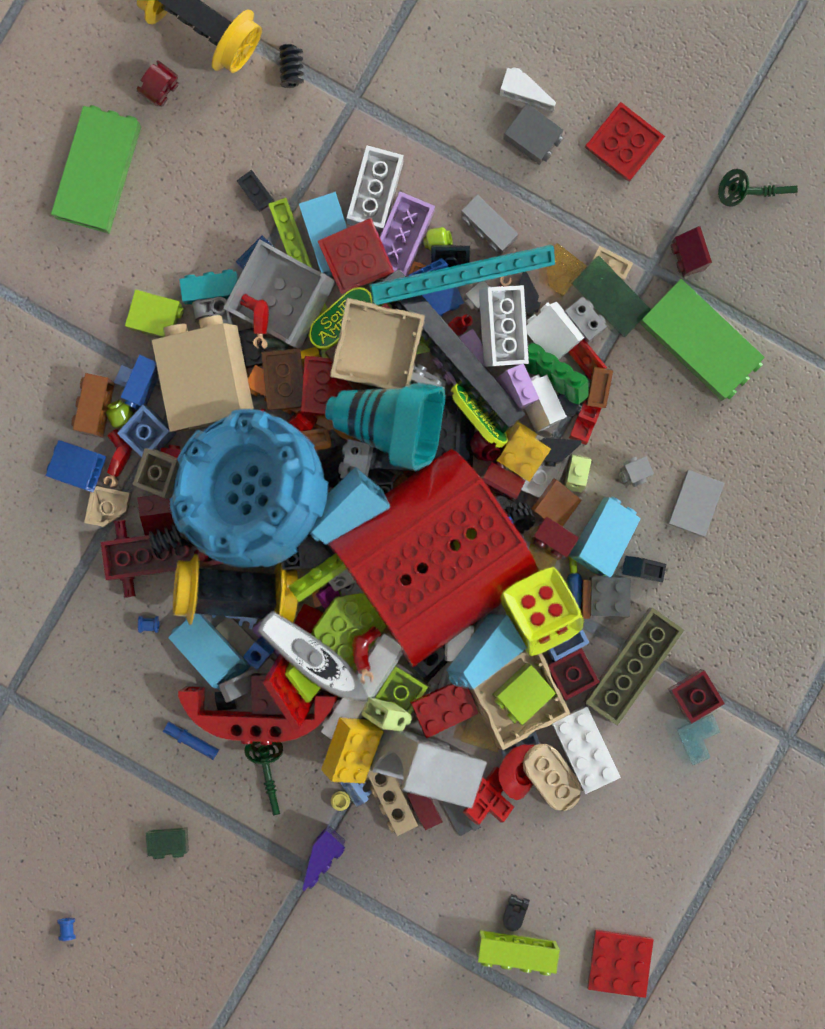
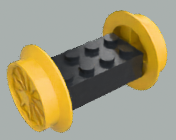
(233, 39)
(232, 592)

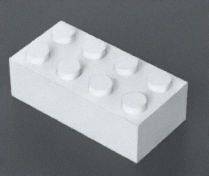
(375, 187)
(503, 325)
(586, 750)

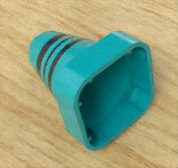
(393, 420)

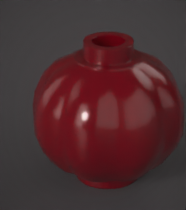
(483, 449)

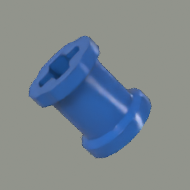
(148, 624)
(66, 929)

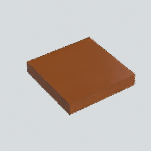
(556, 503)

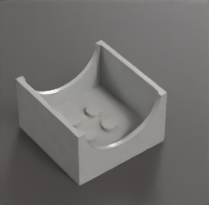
(288, 286)
(429, 767)

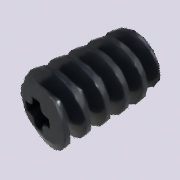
(290, 66)
(167, 539)

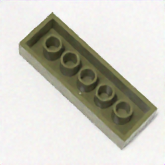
(633, 665)

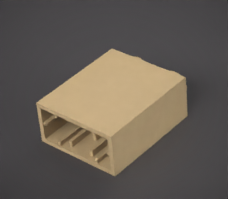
(201, 373)

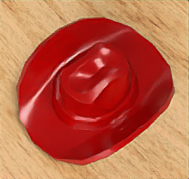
(512, 775)

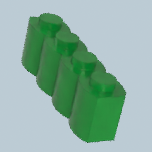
(560, 374)

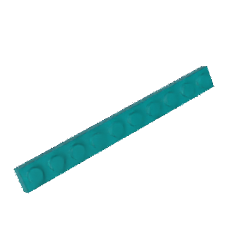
(462, 274)

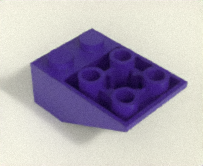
(325, 848)

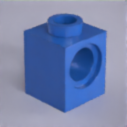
(264, 648)

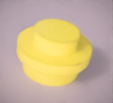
(340, 800)

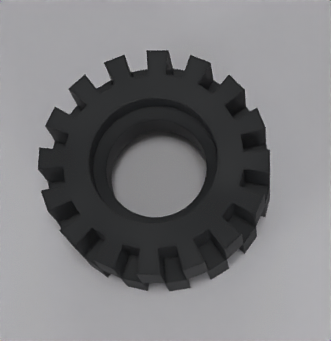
(521, 516)

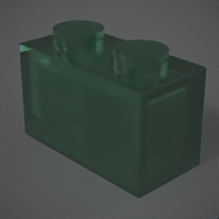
(167, 842)

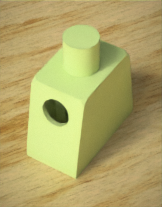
(577, 473)
(395, 716)

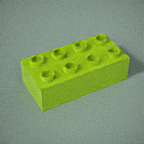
(517, 952)

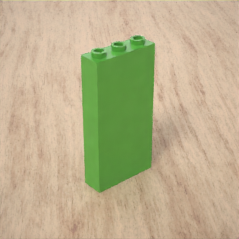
(96, 169)
(702, 340)

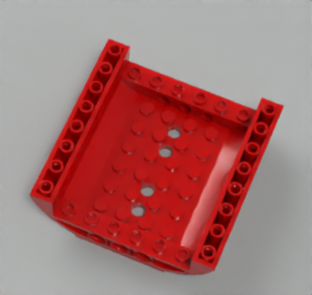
(418, 528)

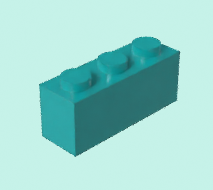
(208, 286)

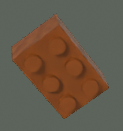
(92, 405)

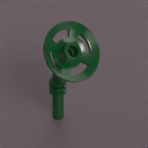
(740, 189)
(264, 756)

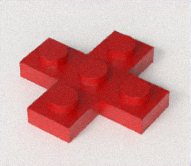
(489, 800)

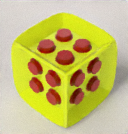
(542, 611)

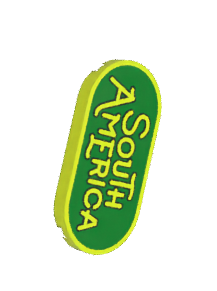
(327, 327)
(477, 417)

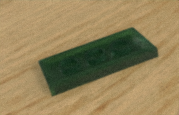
(611, 296)

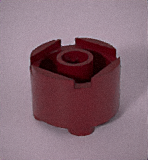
(158, 83)

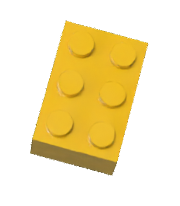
(351, 750)

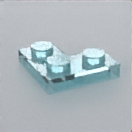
(693, 736)

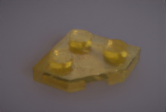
(564, 271)

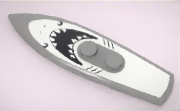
(312, 657)

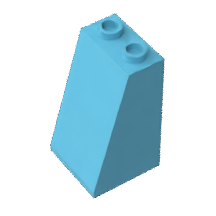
(322, 218)
(348, 506)
(605, 537)
(208, 651)
(486, 652)

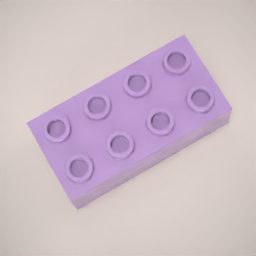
(406, 230)

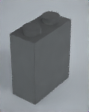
(534, 134)

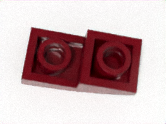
(425, 810)

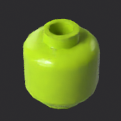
(437, 236)
(118, 413)

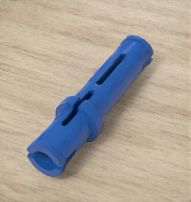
(192, 741)

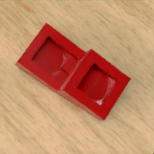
(585, 423)

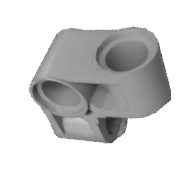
(208, 307)

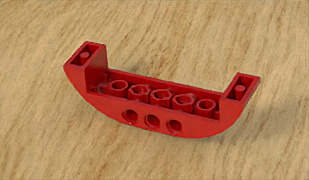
(224, 723)

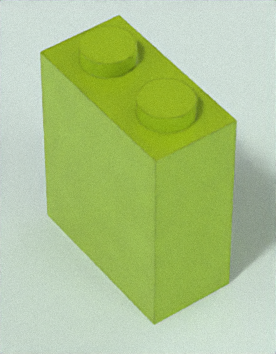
(152, 313)
(523, 694)

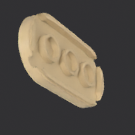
(552, 777)

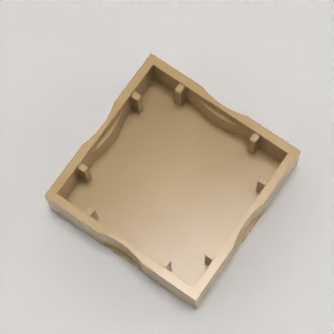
(377, 345)
(500, 726)

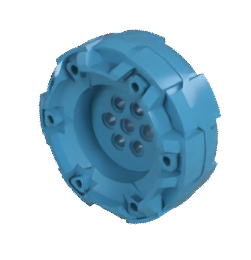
(210, 486)

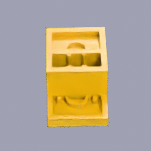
(523, 452)

